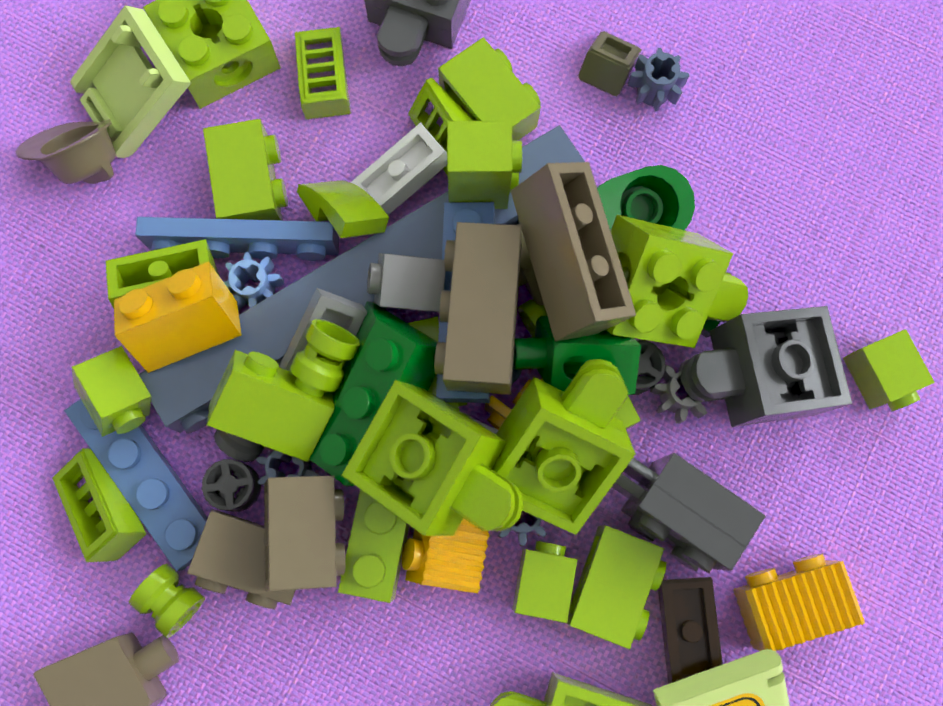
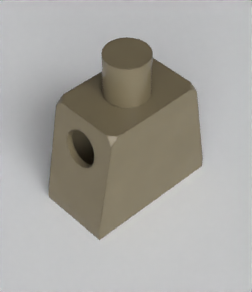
(110, 674)

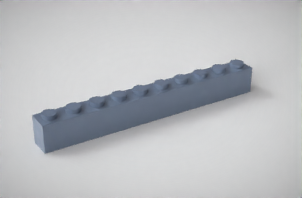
(185, 388)

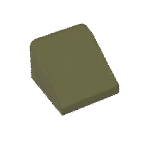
(609, 63)

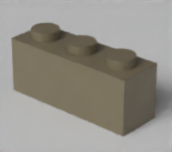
(572, 250)
(480, 308)

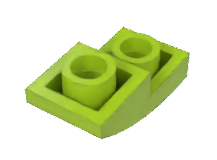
(345, 206)

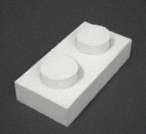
(403, 169)

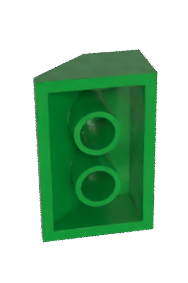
(386, 353)

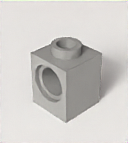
(406, 282)

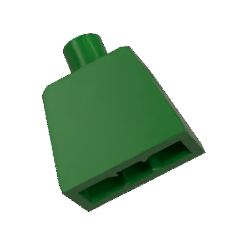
(562, 359)

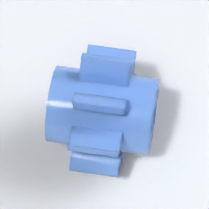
(252, 270)

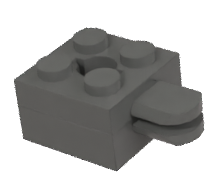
(410, 22)
(771, 367)
(688, 512)

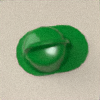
(650, 195)

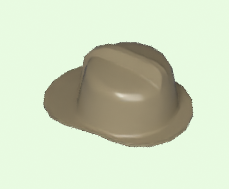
(73, 151)

